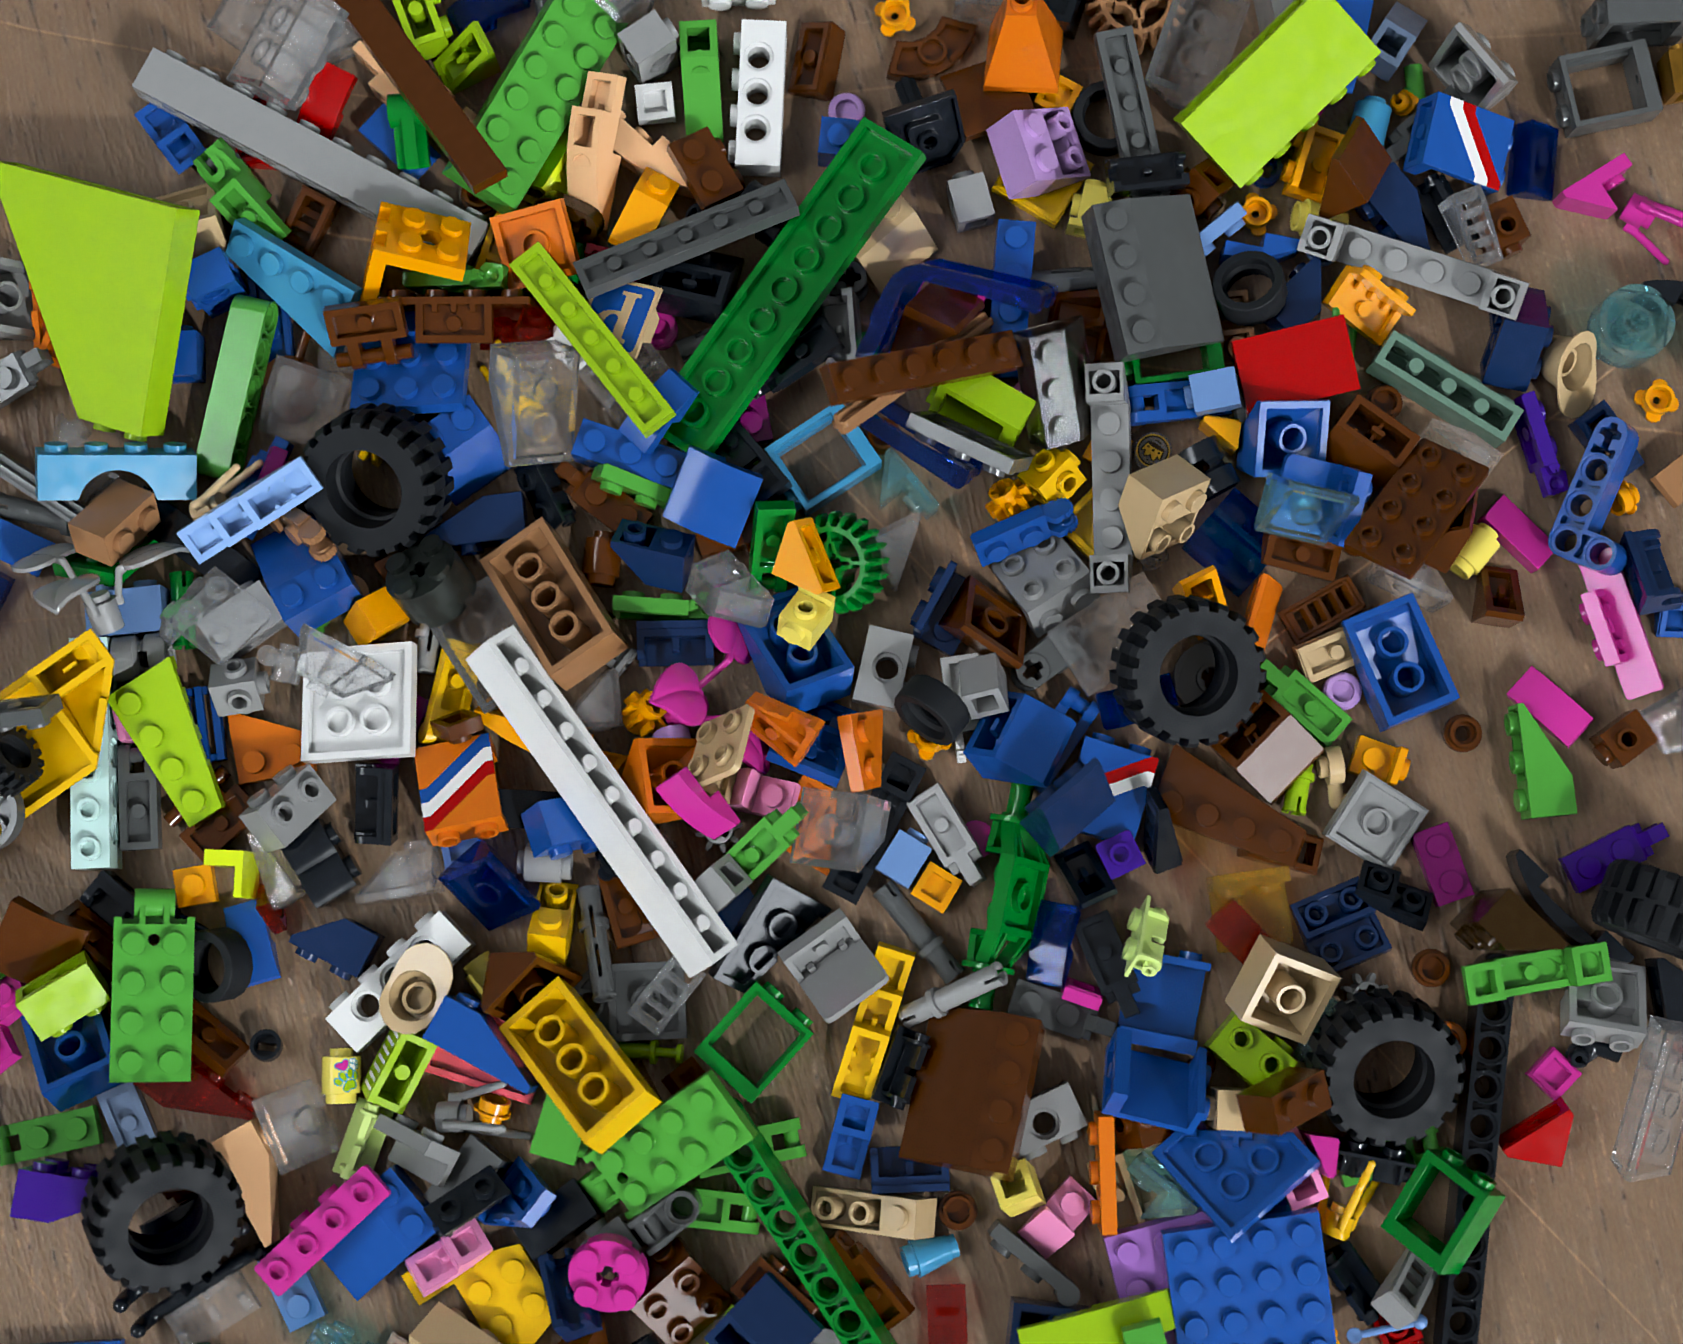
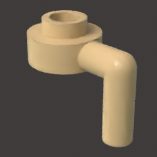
(1331, 767)

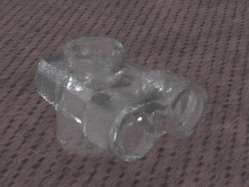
(282, 662)

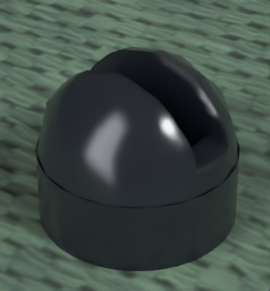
(268, 1038)

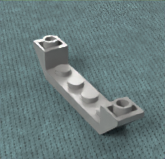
(1414, 265)
(1111, 466)

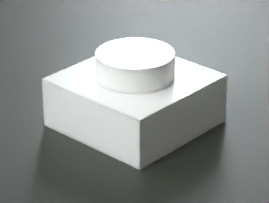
(655, 103)

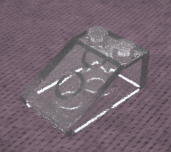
(534, 400)

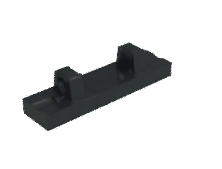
(742, 450)

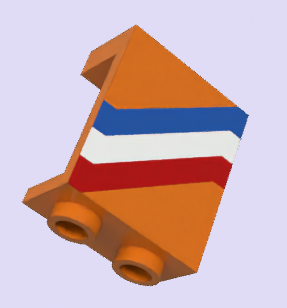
(459, 791)

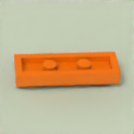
(1103, 1173)

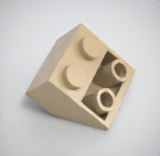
(1162, 505)

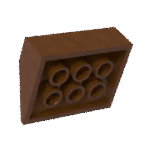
(974, 1092)

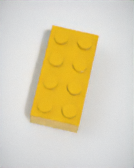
(579, 1065)

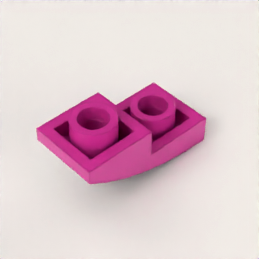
(1550, 707)
(688, 799)

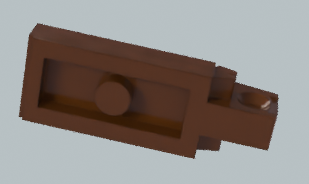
(602, 506)
(874, 1281)

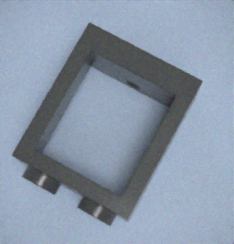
(1630, 20)
(1639, 78)

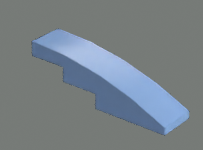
(250, 509)

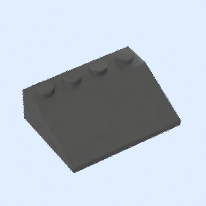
(1151, 276)

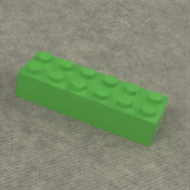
(537, 94)

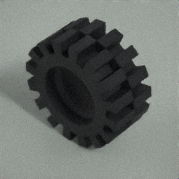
(18, 762)

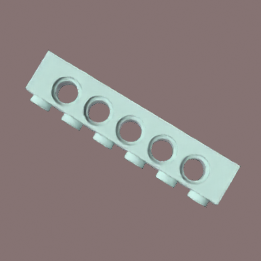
(96, 804)

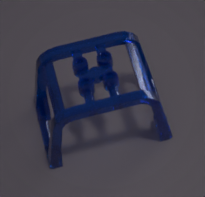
(885, 318)

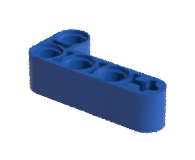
(1601, 493)

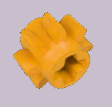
(1008, 498)
(640, 715)

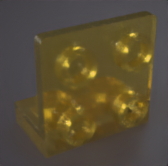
(1260, 895)

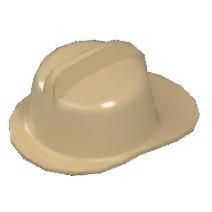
(1571, 368)
(416, 988)

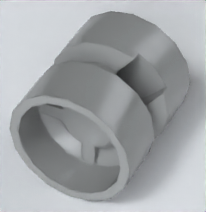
(131, 657)

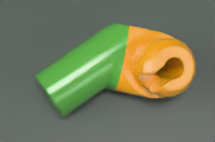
(1407, 99)

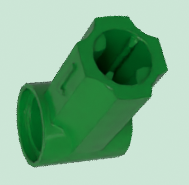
(409, 135)

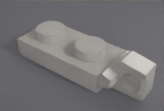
(948, 833)

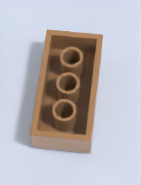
(554, 604)

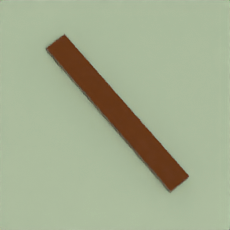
(424, 93)

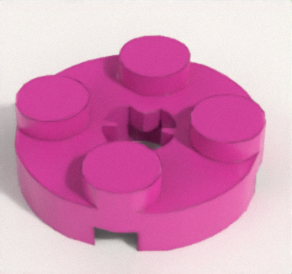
(604, 1294)

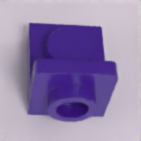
(1120, 854)

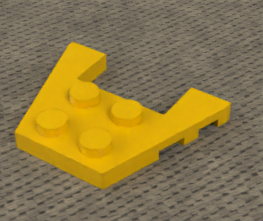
(502, 1293)

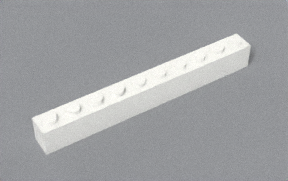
(601, 801)

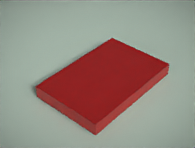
(1296, 363)

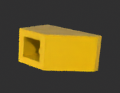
(553, 922)

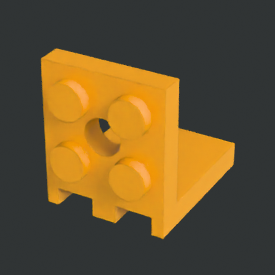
(400, 243)

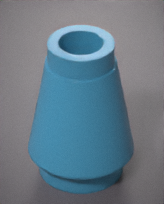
(928, 1254)

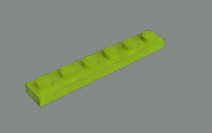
(592, 340)

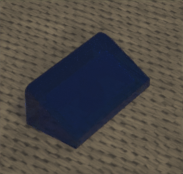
(1532, 161)

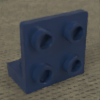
(928, 614)

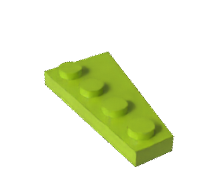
(163, 729)

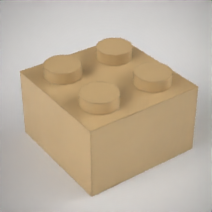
(1282, 989)

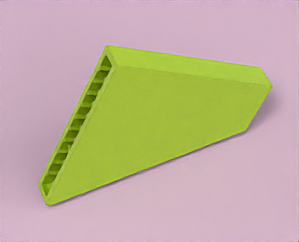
(109, 289)

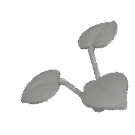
(99, 605)

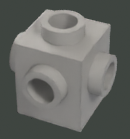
(238, 686)

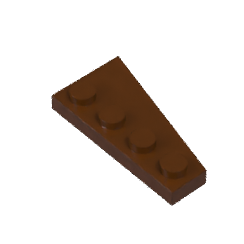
(1225, 812)

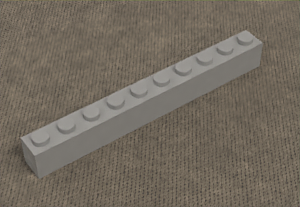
(290, 145)

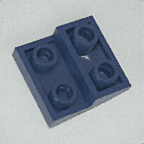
(1340, 927)

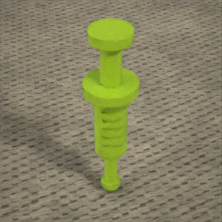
(652, 1051)

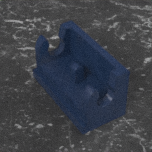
(1648, 573)
(674, 642)
(901, 1175)
(567, 1316)

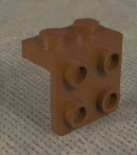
(679, 1295)

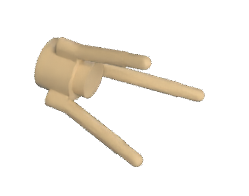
(216, 492)

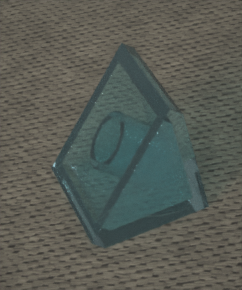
(1302, 509)

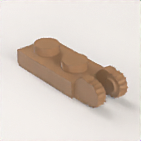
(305, 530)

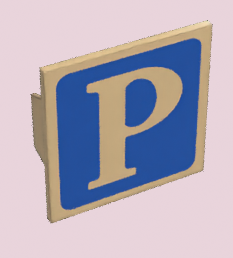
(629, 314)

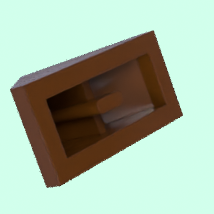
(1498, 598)

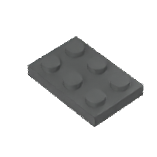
(968, 443)

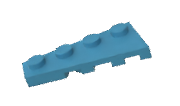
(290, 278)

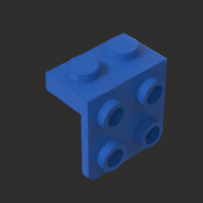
(1334, 475)

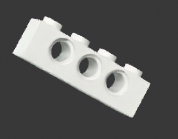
(768, 41)
(347, 1014)

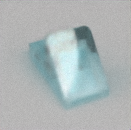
(899, 479)
(1170, 1197)

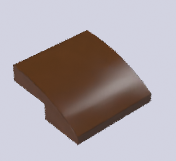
(978, 107)
(1301, 556)
(625, 917)
(37, 940)

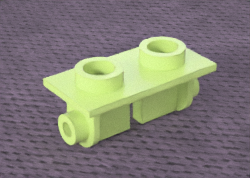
(1139, 950)
(361, 1141)

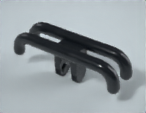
(187, 1291)

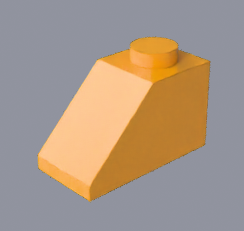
(645, 206)

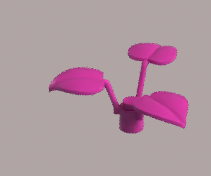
(681, 694)

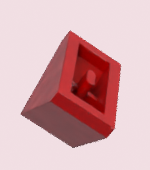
(1540, 1136)

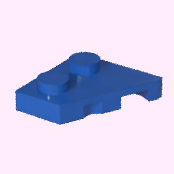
(527, 1203)

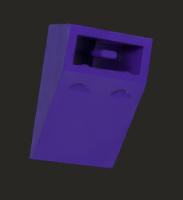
(50, 1190)

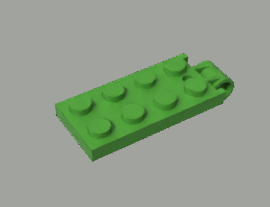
(152, 992)
(668, 1147)

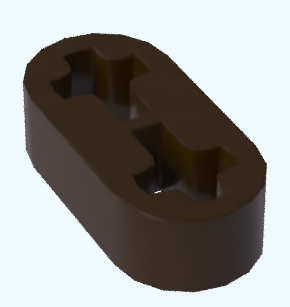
(576, 211)

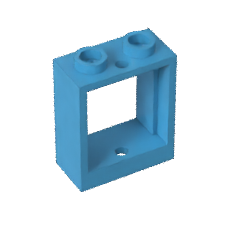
(855, 440)

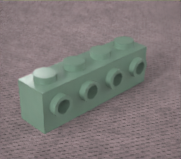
(1444, 389)

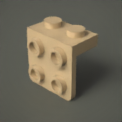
(721, 750)

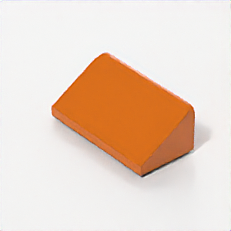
(1263, 606)

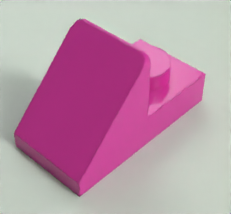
(1590, 193)

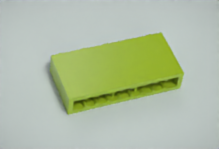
(1277, 87)

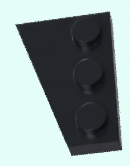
(768, 925)

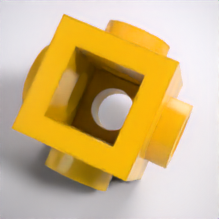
(1053, 475)

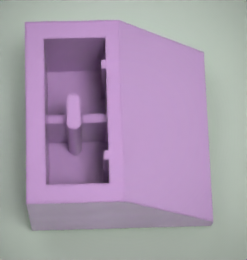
(1037, 151)

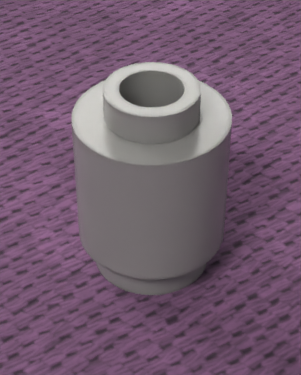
(543, 868)

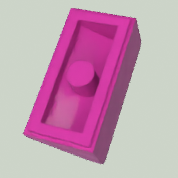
(1517, 534)
(1325, 1149)

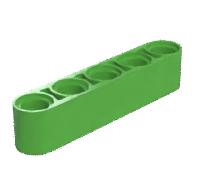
(236, 385)

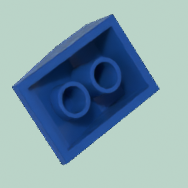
(301, 585)
(1398, 662)
(793, 673)
(476, 1038)
(75, 1063)
(383, 1237)

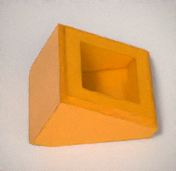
(1225, 429)

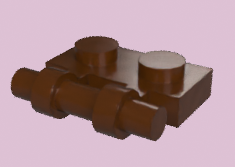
(368, 322)
(219, 828)

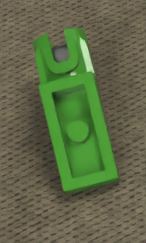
(237, 189)

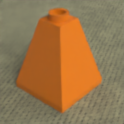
(1023, 49)

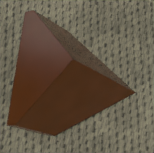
(1089, 306)

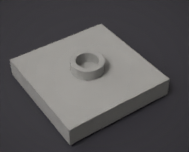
(1375, 820)

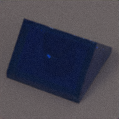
(489, 886)

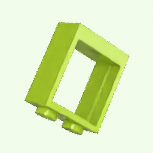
(984, 406)

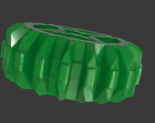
(842, 533)

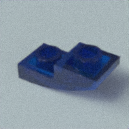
(484, 11)
(1051, 943)

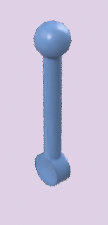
(1355, 1335)

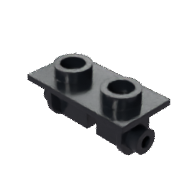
(1431, 194)
(537, 485)
(900, 1064)
(1390, 1161)
(466, 1201)
(1354, 1278)

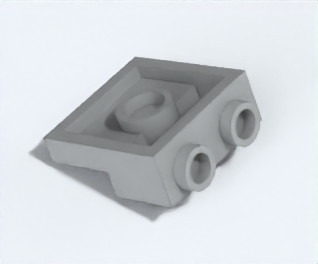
(1607, 1010)

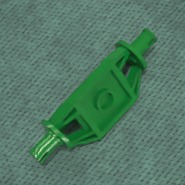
(1017, 892)

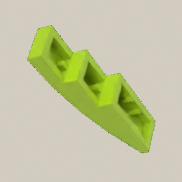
(1102, 1321)

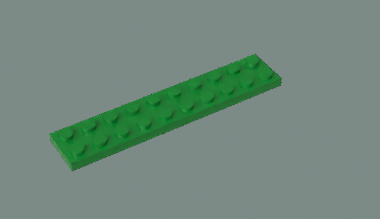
(792, 281)

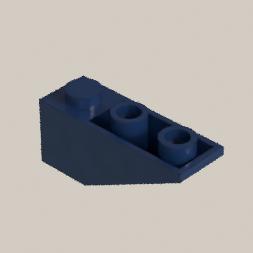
(1396, 209)
(485, 523)

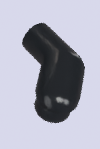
(1580, 1055)

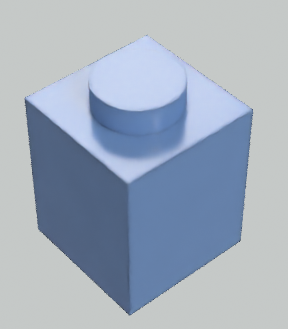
(1213, 391)
(904, 857)

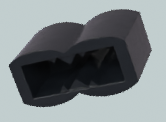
(321, 864)

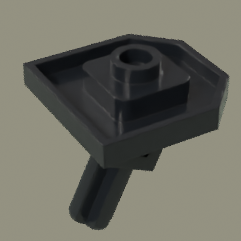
(927, 123)

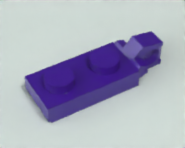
(1539, 446)
(1589, 863)

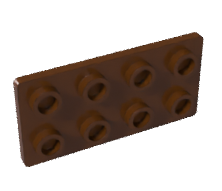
(459, 319)
(1416, 508)

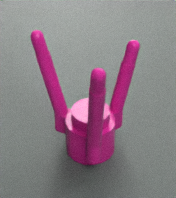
(1641, 212)

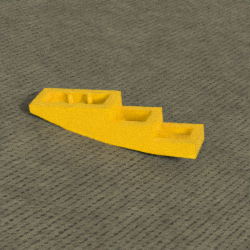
(873, 1026)

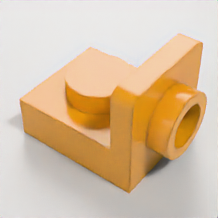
(1380, 760)

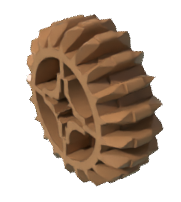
(1105, 11)

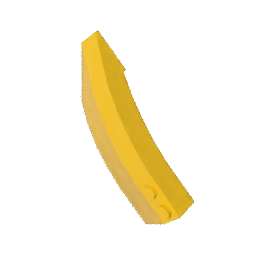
(73, 739)

